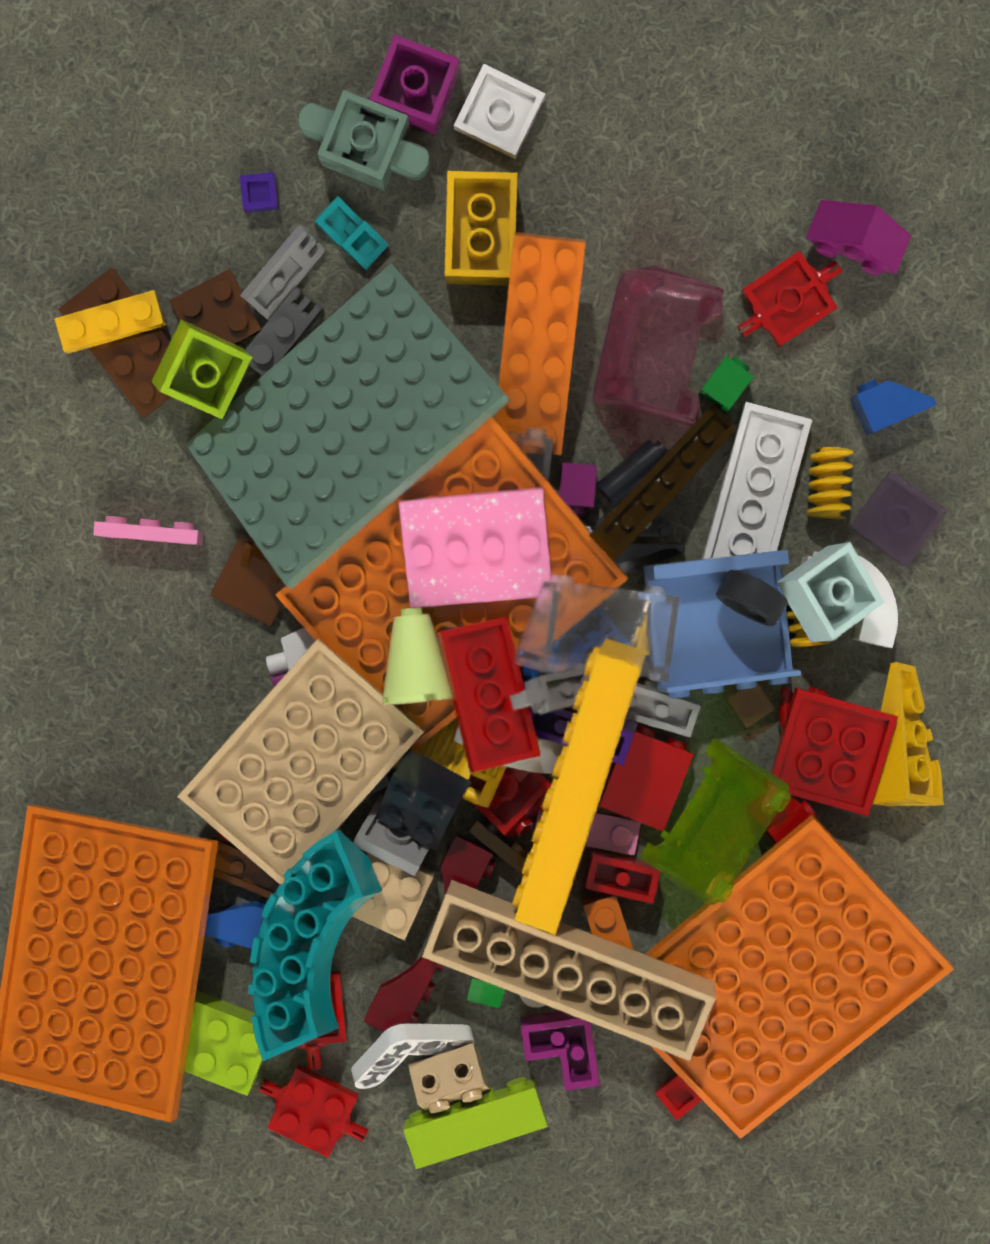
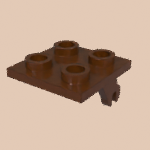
(250, 582)

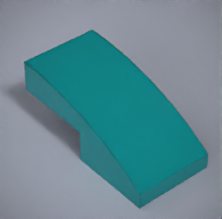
(351, 233)

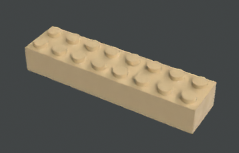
(571, 971)

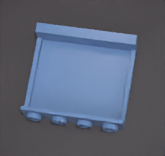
(713, 641)

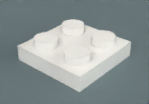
(499, 111)

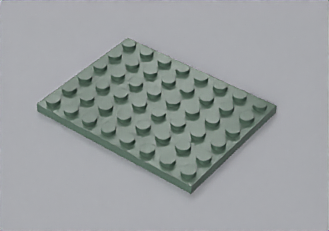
(344, 425)

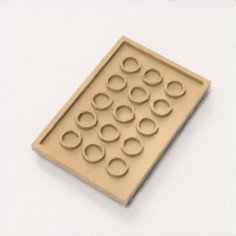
(300, 761)

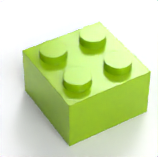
(201, 369)

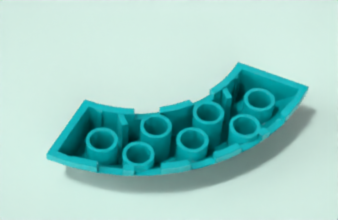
(299, 942)

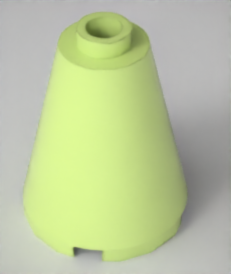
(414, 661)

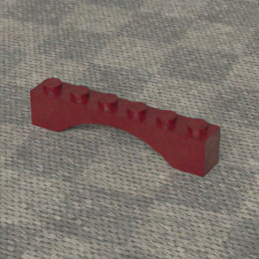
(399, 997)

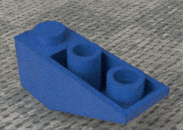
(235, 924)

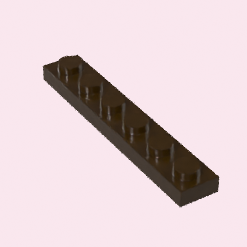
(662, 482)

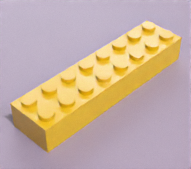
(579, 786)

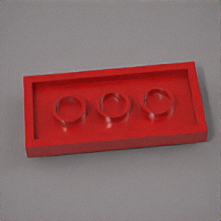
(481, 679)

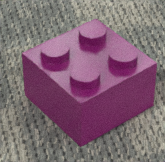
(417, 83)

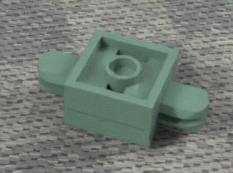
(364, 140)

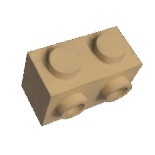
(449, 1078)

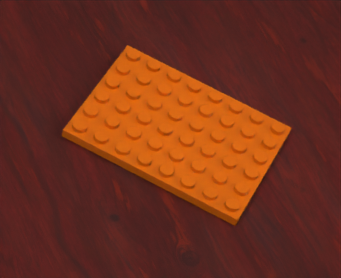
(365, 582)
(104, 960)
(801, 970)

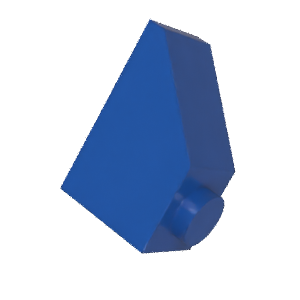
(887, 404)

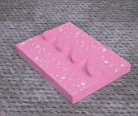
(475, 547)

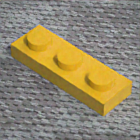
(110, 321)

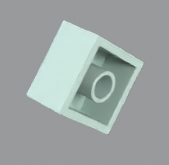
(830, 592)

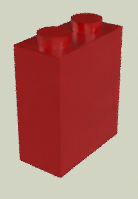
(648, 780)

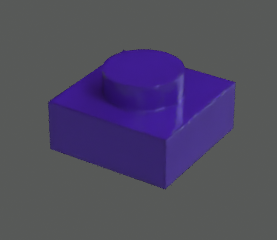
(259, 192)

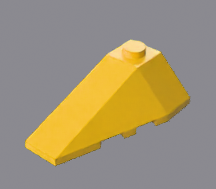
(908, 772)

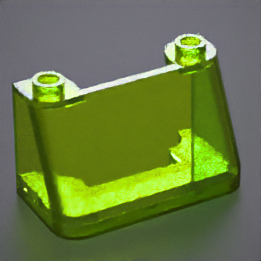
(719, 825)

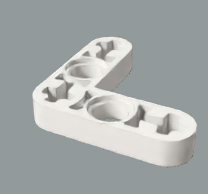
(407, 1040)

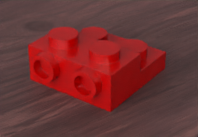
(515, 800)

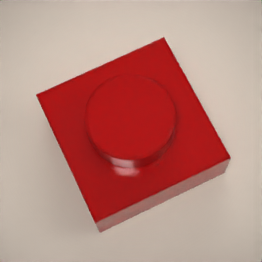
(677, 1096)

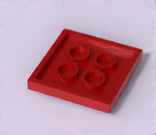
(833, 750)

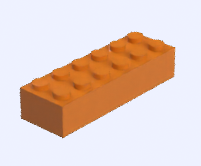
(540, 333)

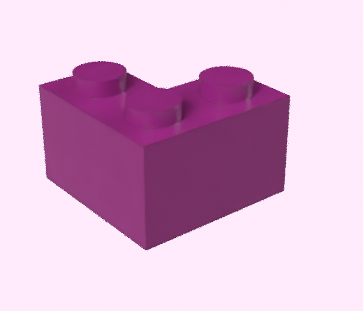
(860, 234)
(563, 1036)

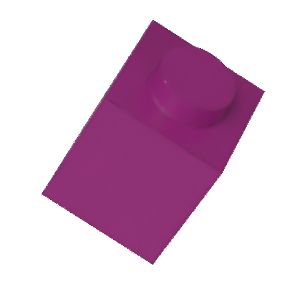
(578, 486)

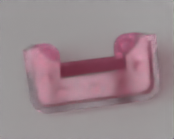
(654, 343)

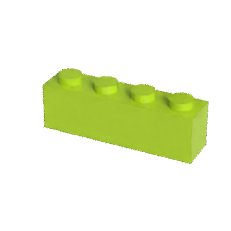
(475, 1124)

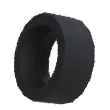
(751, 597)

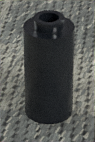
(630, 471)

